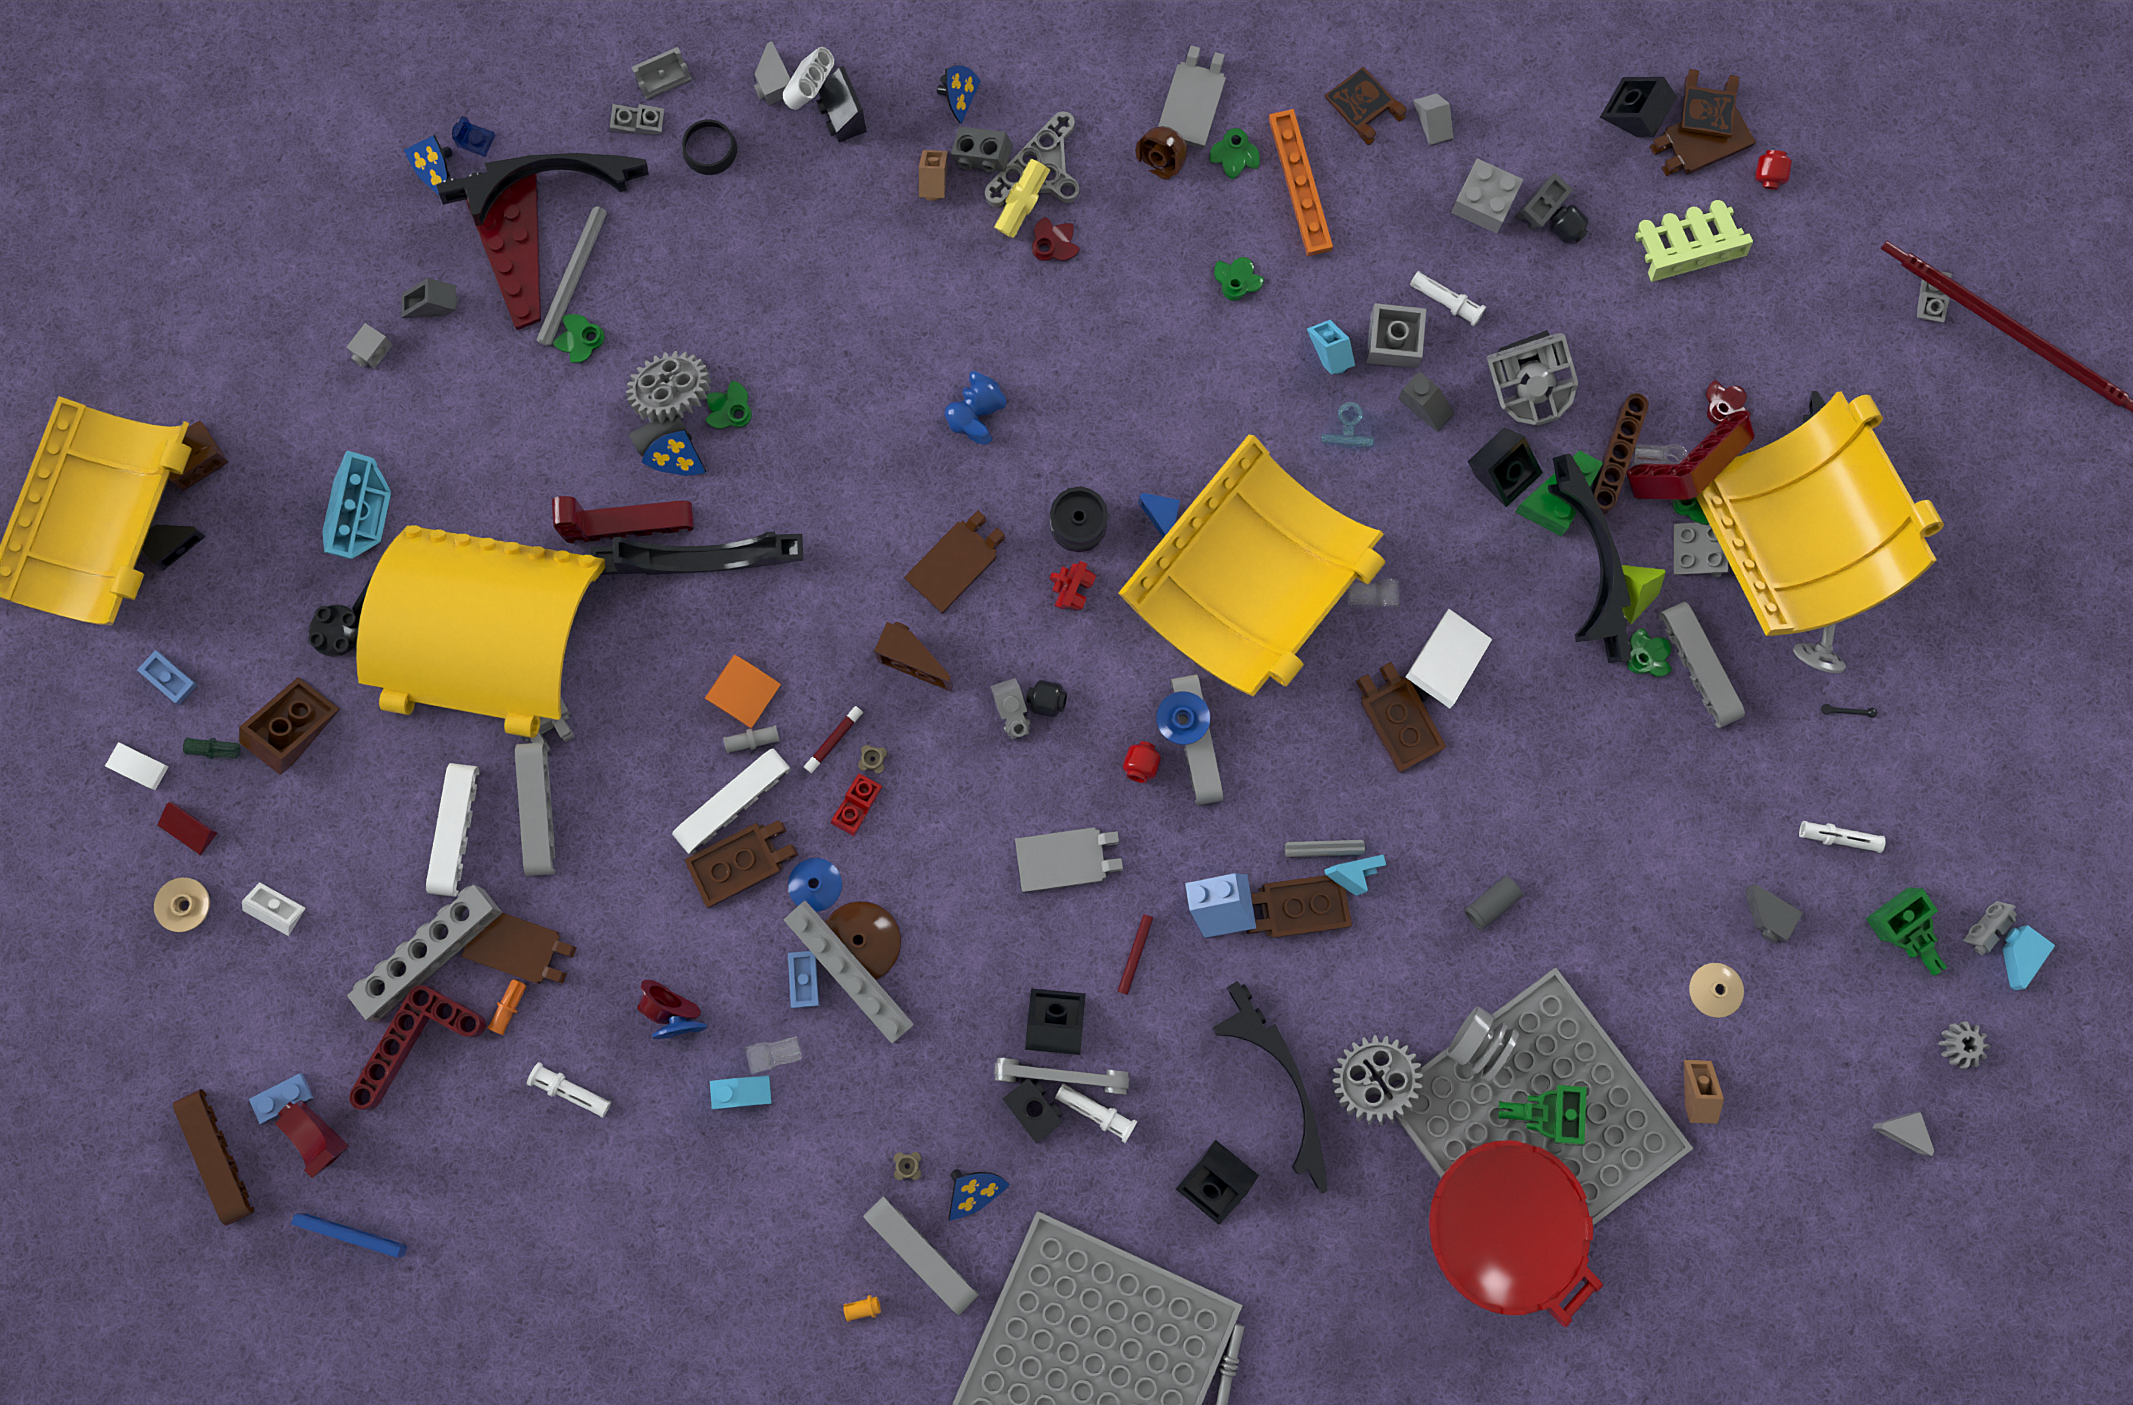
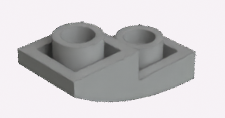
(636, 120)
(1932, 302)

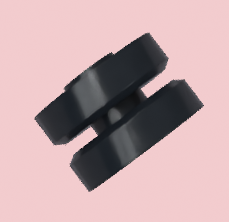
(1074, 534)

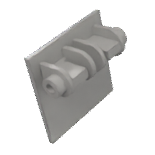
(1697, 550)

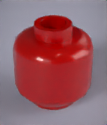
(1773, 169)
(1141, 762)

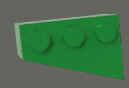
(1551, 511)

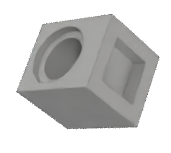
(368, 347)

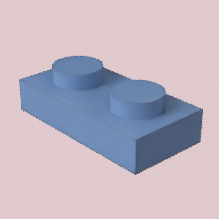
(167, 677)
(803, 979)
(270, 1102)

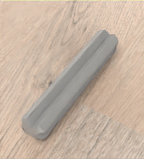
(1324, 848)

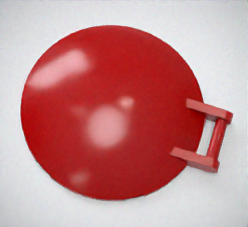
(1513, 1230)

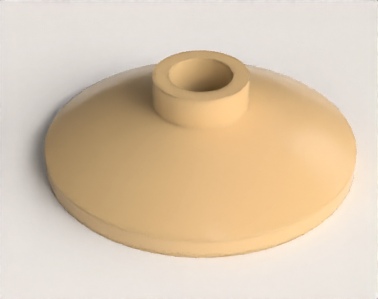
(169, 901)
(1703, 990)

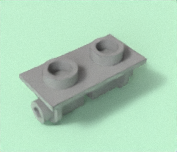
(1997, 918)

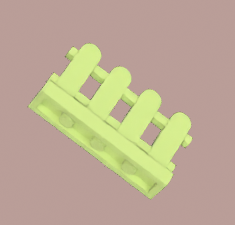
(1702, 252)

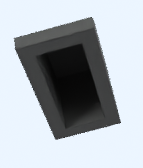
(429, 299)
(1426, 401)
(1771, 914)

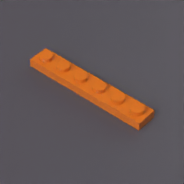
(1300, 182)

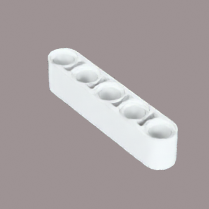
(730, 800)
(451, 828)

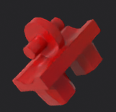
(1077, 576)

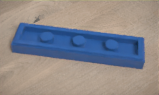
(349, 1234)

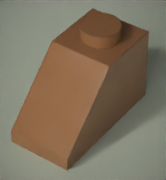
(933, 174)
(1702, 1092)

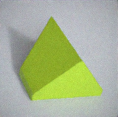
(1643, 588)

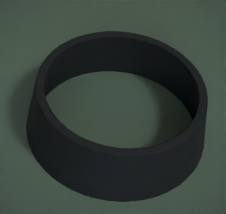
(714, 168)

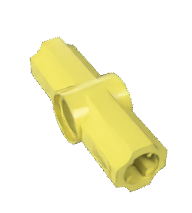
(1022, 198)

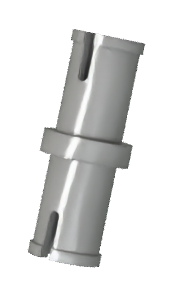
(751, 739)

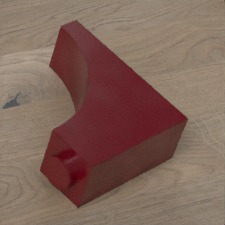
(311, 1137)

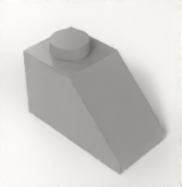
(771, 76)

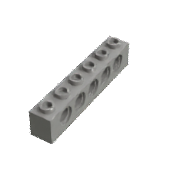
(481, 913)

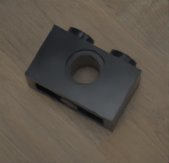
(1038, 1126)

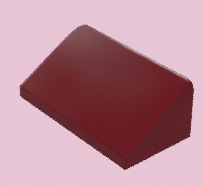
(186, 828)

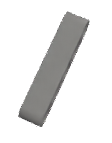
(1703, 664)
(1201, 754)
(535, 808)
(920, 1255)

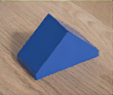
(1160, 510)

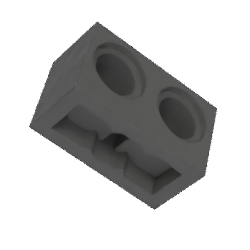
(982, 144)

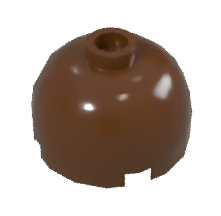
(1159, 147)

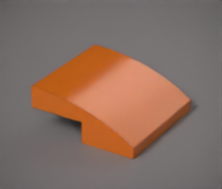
(742, 691)

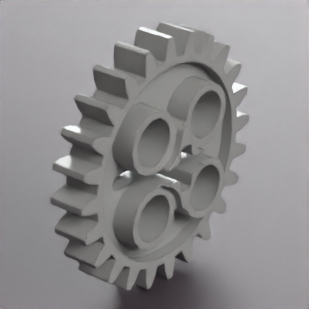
(668, 387)
(1398, 1068)

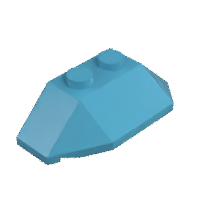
(355, 507)

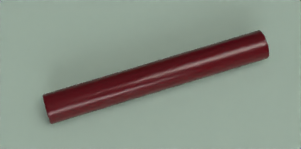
(1135, 954)

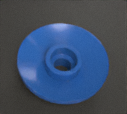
(1186, 705)
(829, 883)
(677, 1026)

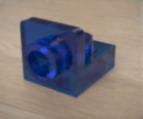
(472, 137)

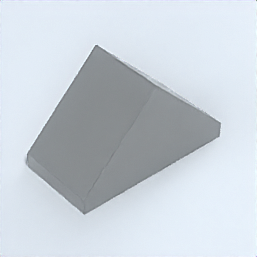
(1435, 118)
(1908, 1131)

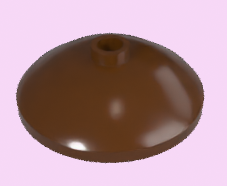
(878, 930)

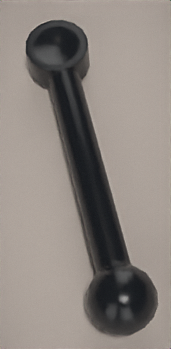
(1827, 709)

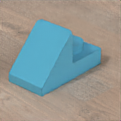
(1352, 874)

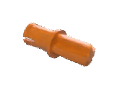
(507, 1007)

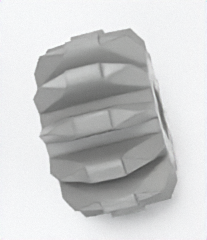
(1955, 1047)

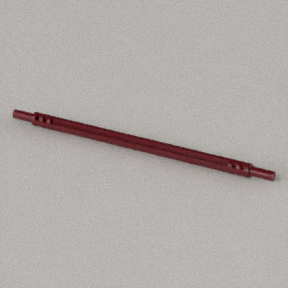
(2010, 326)

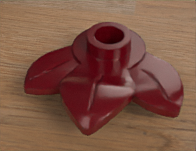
(1057, 238)
(1727, 400)

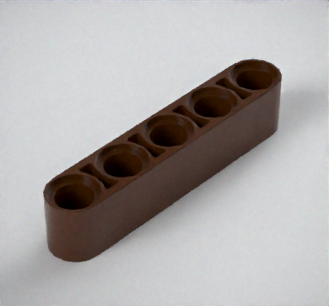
(1625, 445)
(212, 1158)

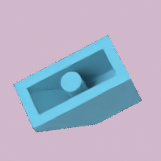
(1332, 347)
(2024, 955)
(740, 1092)

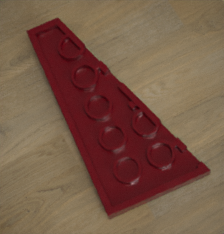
(512, 248)

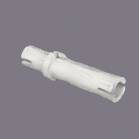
(1812, 830)

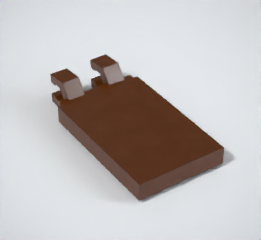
(1701, 150)
(955, 562)
(1400, 718)
(738, 862)
(1301, 907)
(518, 949)

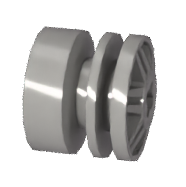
(1485, 1045)

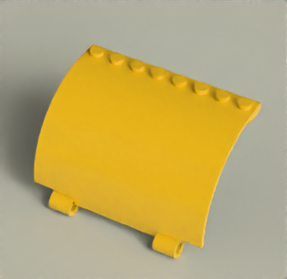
(87, 512)
(1820, 521)
(1251, 571)
(471, 625)

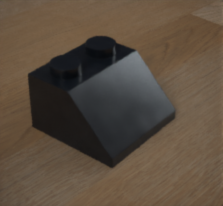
(1640, 105)
(841, 106)
(1506, 465)
(1055, 1021)
(1217, 1182)

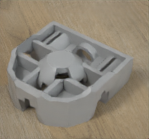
(1541, 373)

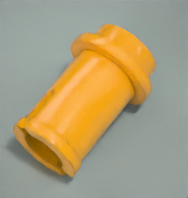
(862, 1308)

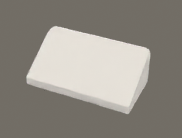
(272, 908)

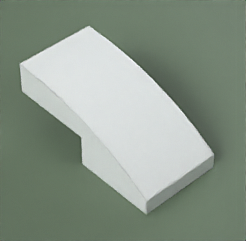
(136, 766)

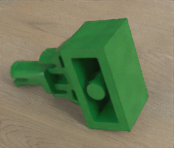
(1909, 926)
(1558, 1114)

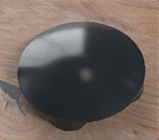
(333, 630)

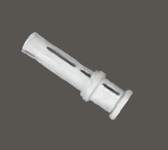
(1457, 303)
(557, 1085)
(1107, 1118)

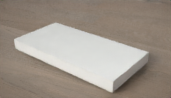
(1449, 658)

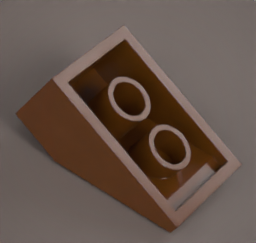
(905, 653)
(287, 725)

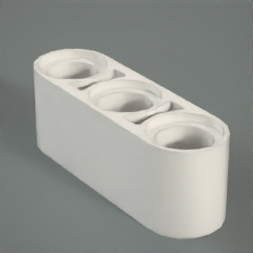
(808, 78)

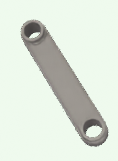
(1009, 1069)

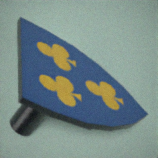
(960, 87)
(429, 161)
(674, 454)
(974, 1192)

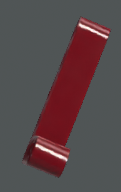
(1699, 467)
(590, 525)
(407, 1039)

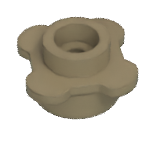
(867, 753)
(912, 1159)

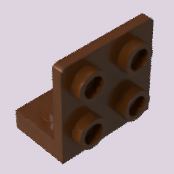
(203, 459)

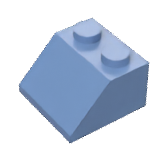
(1221, 904)

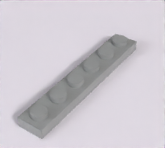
(848, 972)

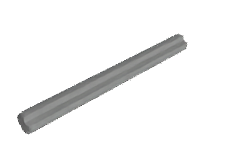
(571, 276)

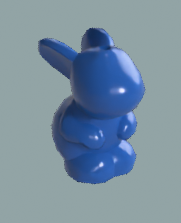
(980, 399)

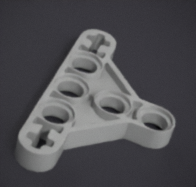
(1052, 157)

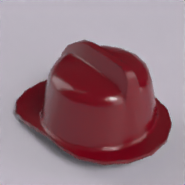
(660, 1003)

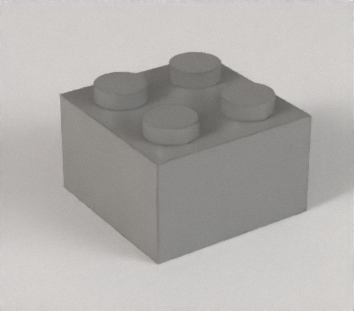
(1487, 195)
(1396, 335)

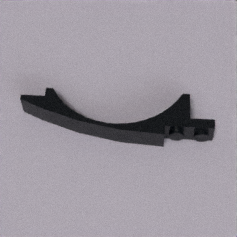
(485, 188)
(653, 559)
(1607, 614)
(1249, 1027)

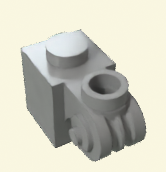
(1011, 706)

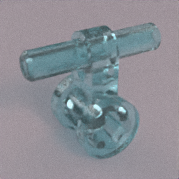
(1347, 438)

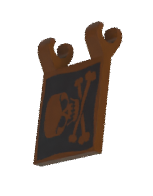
(1362, 100)
(1709, 109)

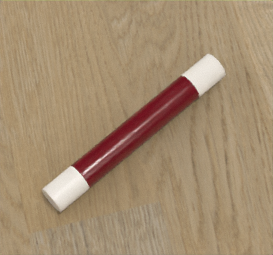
(833, 739)

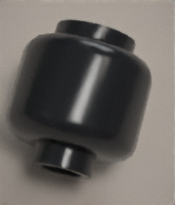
(1569, 224)
(1047, 698)

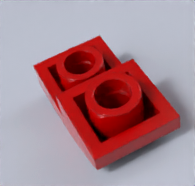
(856, 804)

